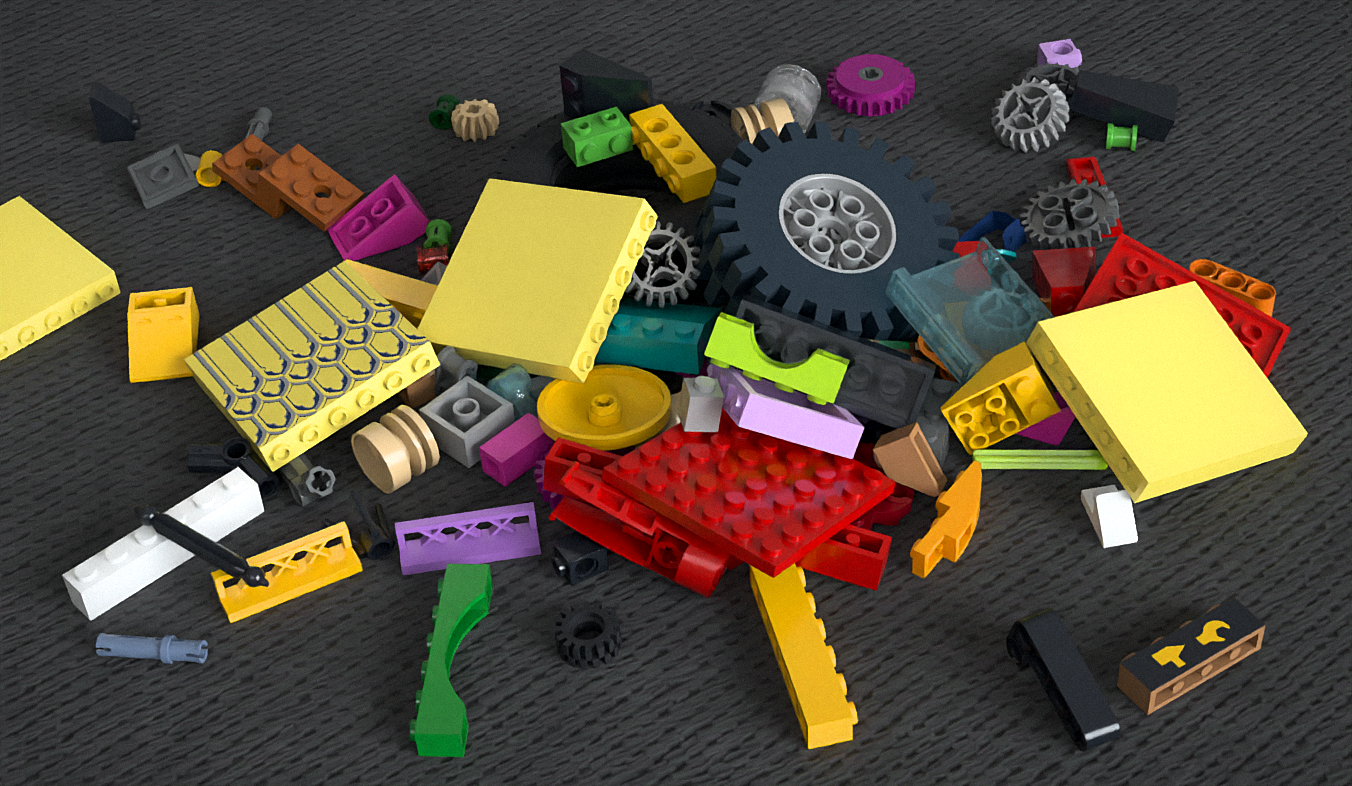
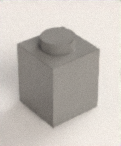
(700, 404)

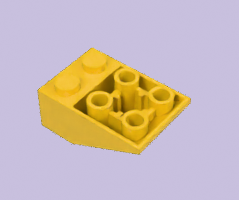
(161, 333)
(1001, 400)

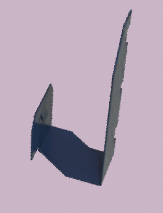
(1002, 221)

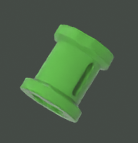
(1121, 137)
(442, 236)

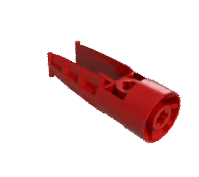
(640, 532)

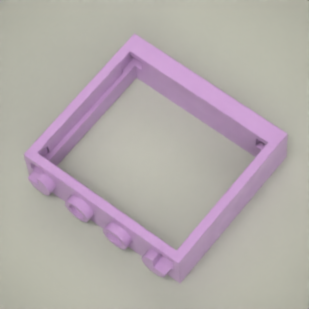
(787, 415)

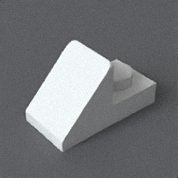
(1110, 515)

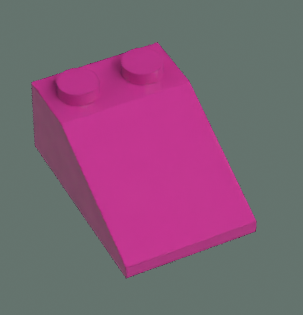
(380, 222)

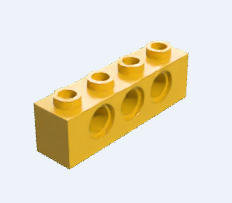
(672, 153)

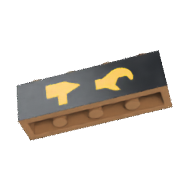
(1190, 655)

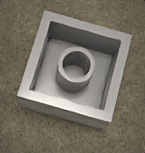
(466, 419)

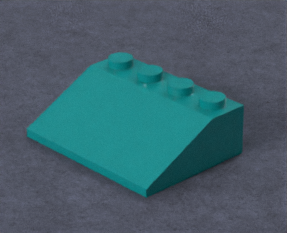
(658, 337)

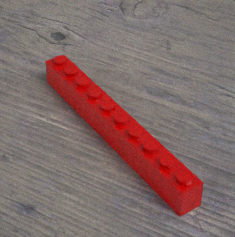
(849, 555)

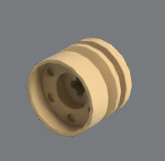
(750, 121)
(395, 448)

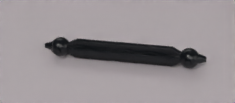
(201, 546)

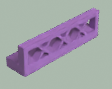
(469, 543)

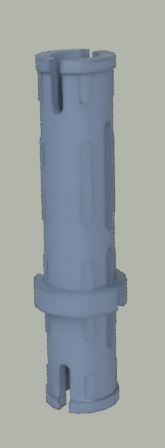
(164, 649)

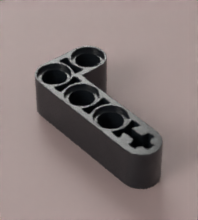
(1065, 678)

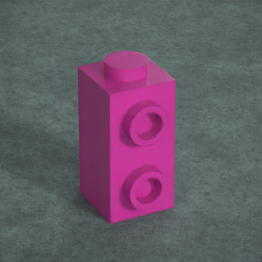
(514, 450)

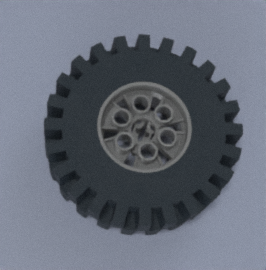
(869, 223)

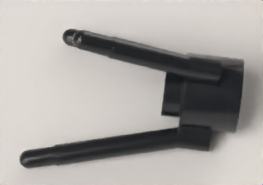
(374, 539)

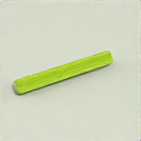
(1040, 459)

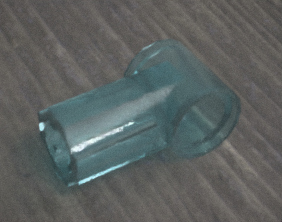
(515, 386)

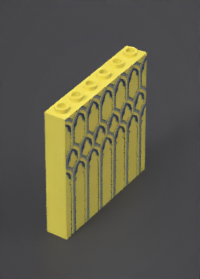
(311, 364)

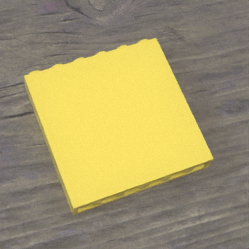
(44, 277)
(538, 277)
(1165, 390)

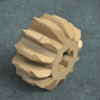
(475, 120)

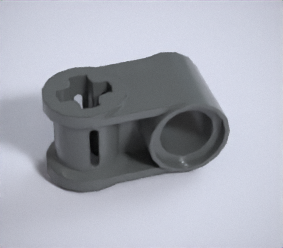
(452, 369)

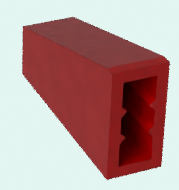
(1063, 276)

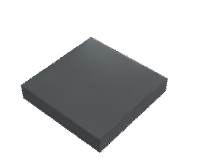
(162, 176)

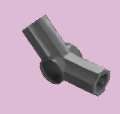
(306, 481)

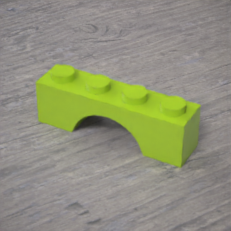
(735, 345)

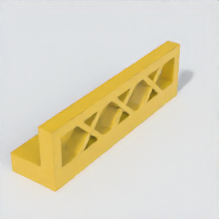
(289, 577)

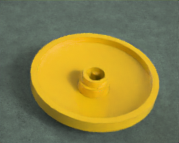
(608, 410)

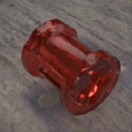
(429, 257)

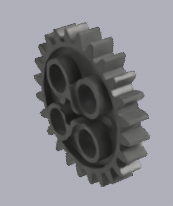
(1092, 210)

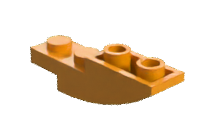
(955, 522)

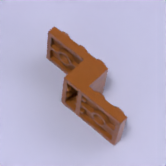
(287, 181)

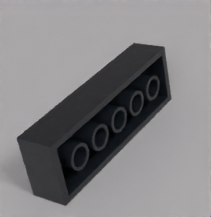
(878, 379)

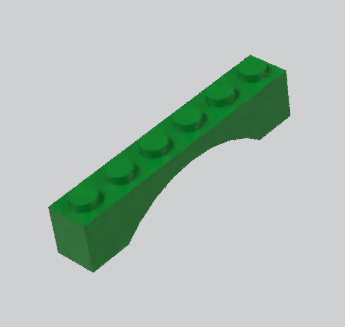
(442, 716)

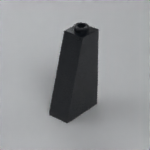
(1124, 102)

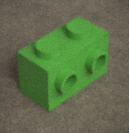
(596, 136)

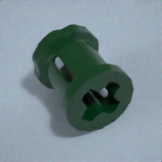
(443, 112)

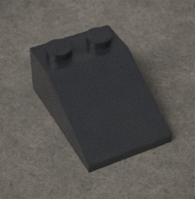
(599, 84)

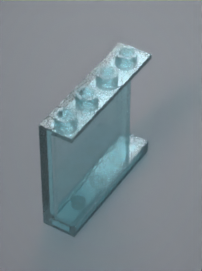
(968, 308)

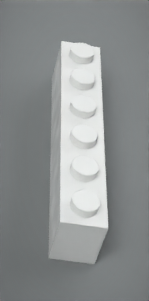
(147, 555)

